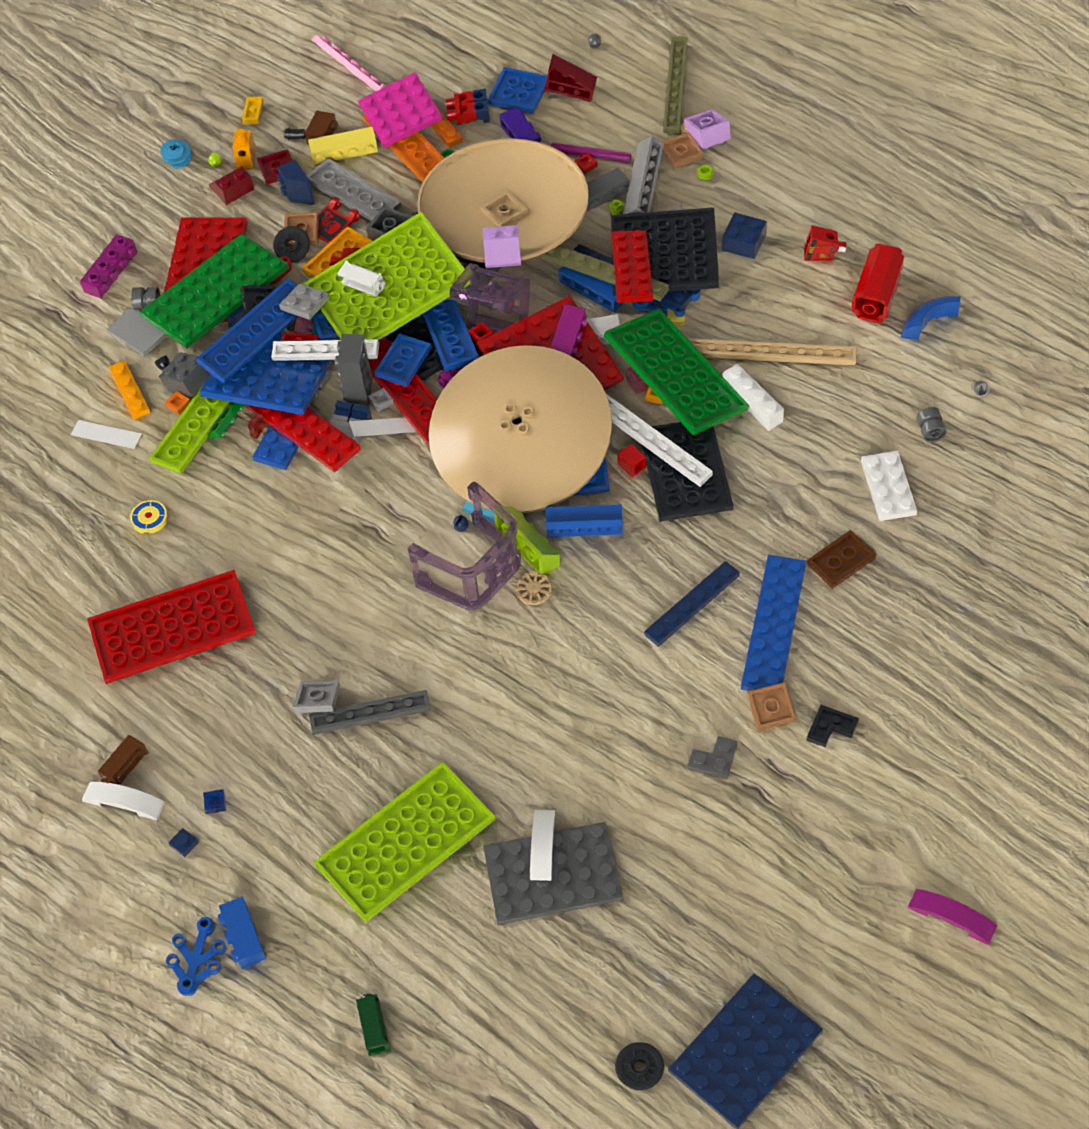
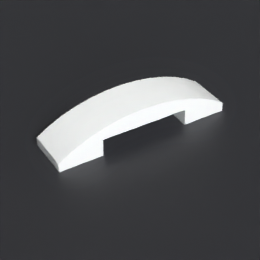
(125, 798)
(542, 845)

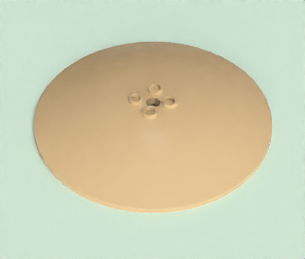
(525, 177)
(529, 463)

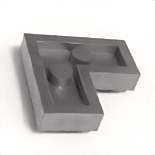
(716, 763)

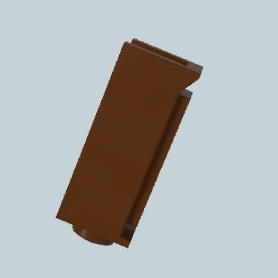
(122, 761)

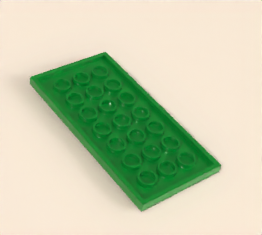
(212, 290)
(676, 371)

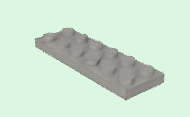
(351, 189)

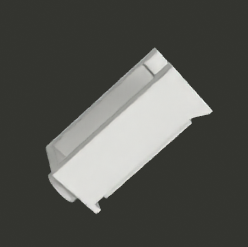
(361, 279)

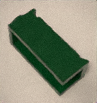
(372, 1024)

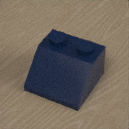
(295, 183)

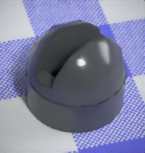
(594, 40)

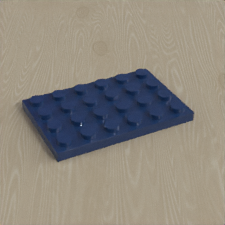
(745, 1051)

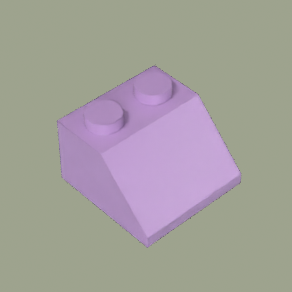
(708, 128)
(501, 246)

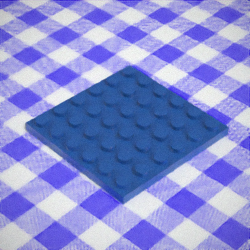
(270, 383)

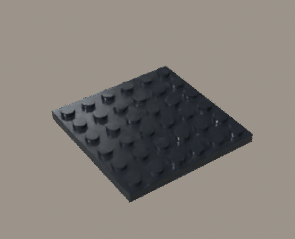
(679, 246)

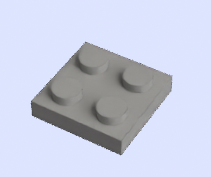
(304, 301)
(316, 696)

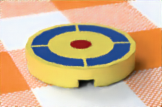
(149, 516)

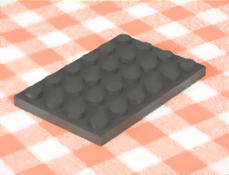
(581, 875)

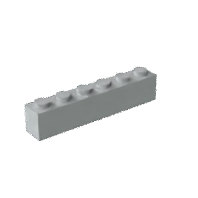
(643, 176)

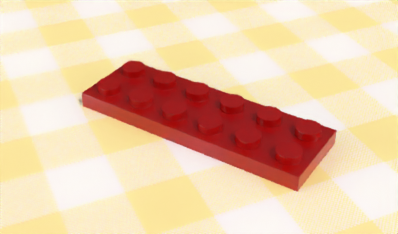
(631, 266)

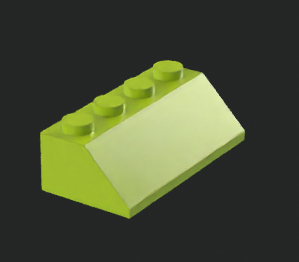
(531, 545)

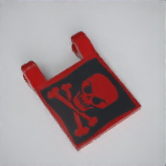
(332, 222)

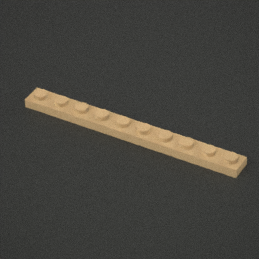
(776, 351)

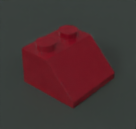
(232, 185)

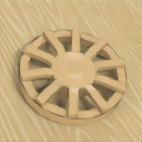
(533, 588)

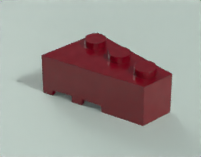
(569, 80)

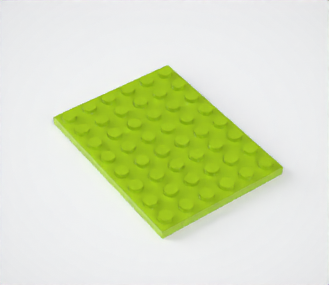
(416, 275)

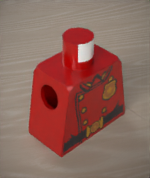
(822, 244)

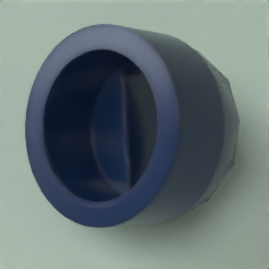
(463, 525)

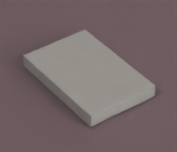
(136, 332)

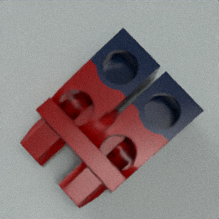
(468, 107)

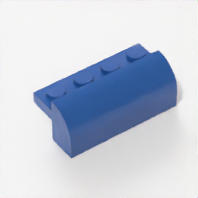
(584, 520)

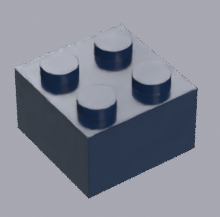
(744, 235)

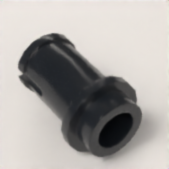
(294, 133)

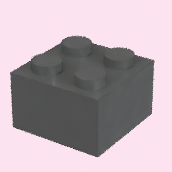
(184, 375)

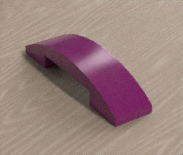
(953, 912)

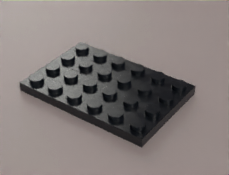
(675, 493)

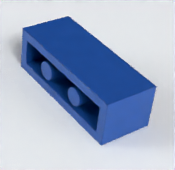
(241, 933)

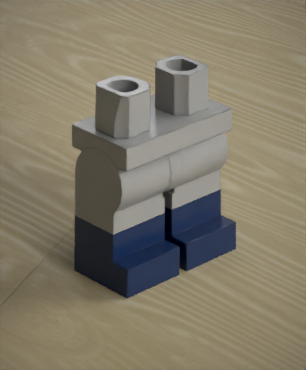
(347, 412)

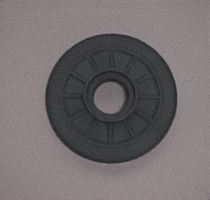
(287, 234)
(639, 1079)

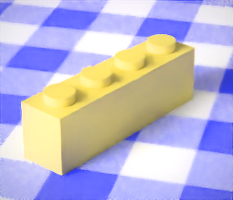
(343, 145)

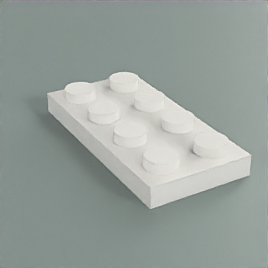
(888, 486)

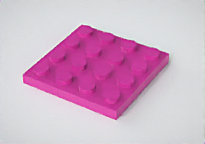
(399, 110)

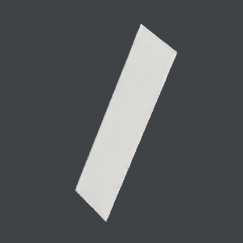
(381, 427)
(106, 434)

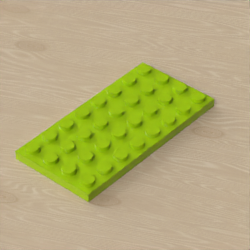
(404, 841)

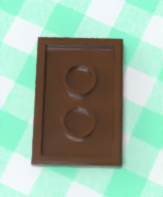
(841, 559)

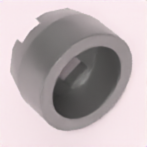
(985, 388)

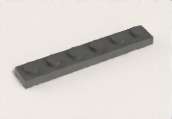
(370, 712)

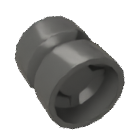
(141, 297)
(931, 424)

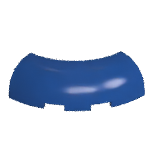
(932, 309)

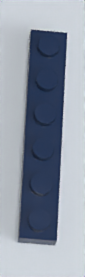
(691, 603)

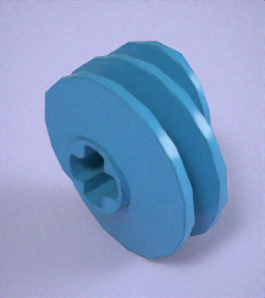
(176, 153)

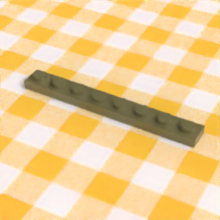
(675, 85)
(594, 267)

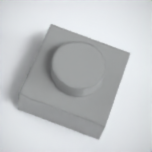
(381, 399)

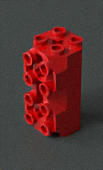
(878, 283)

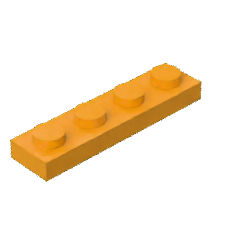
(129, 389)

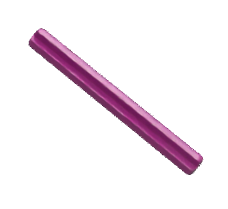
(594, 152)

